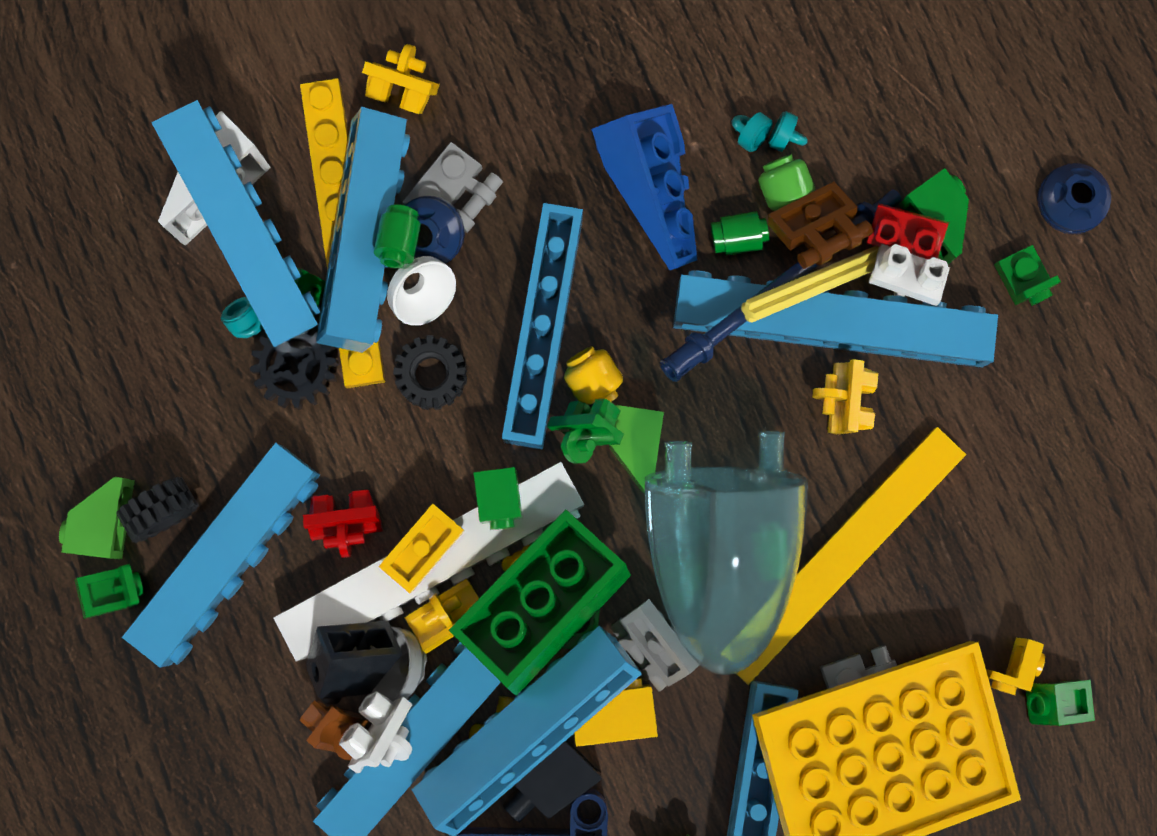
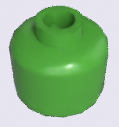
(785, 181)

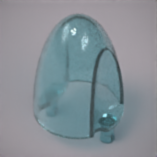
(726, 550)

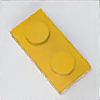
(421, 548)

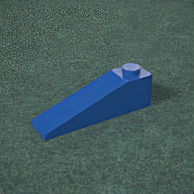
(644, 164)

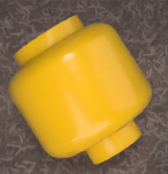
(593, 376)

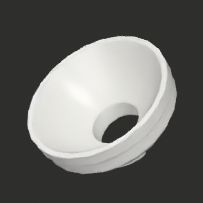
(428, 297)

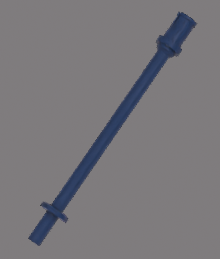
(700, 347)

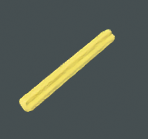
(809, 285)

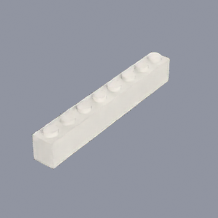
(375, 595)

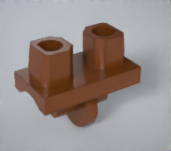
(329, 726)

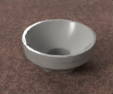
(398, 680)

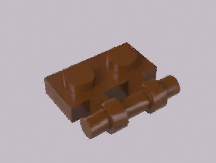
(814, 215)

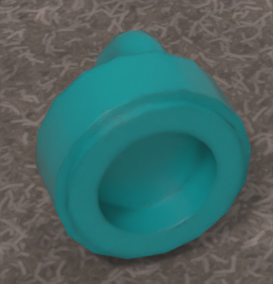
(752, 130)
(784, 132)
(241, 319)

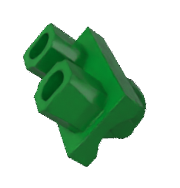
(587, 428)

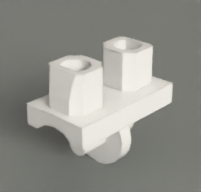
(909, 274)
(384, 738)

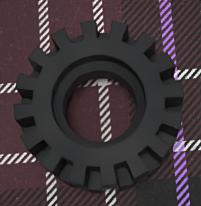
(416, 353)
(157, 509)

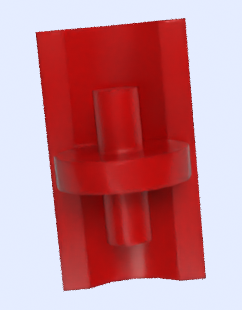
(908, 229)
(344, 526)

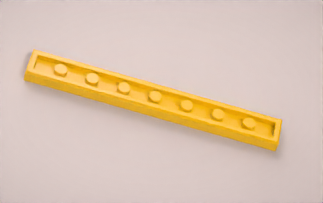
(861, 537)

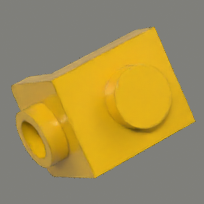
(1023, 666)

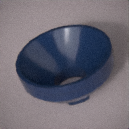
(1062, 210)
(445, 226)

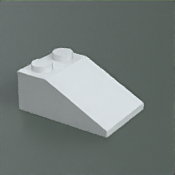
(180, 212)

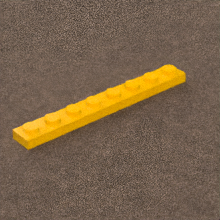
(328, 146)

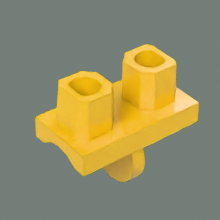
(382, 78)
(843, 397)
(435, 618)

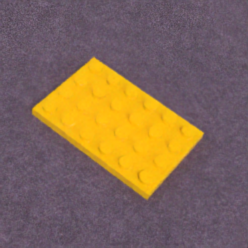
(890, 751)

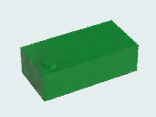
(541, 602)

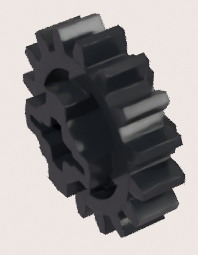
(280, 373)

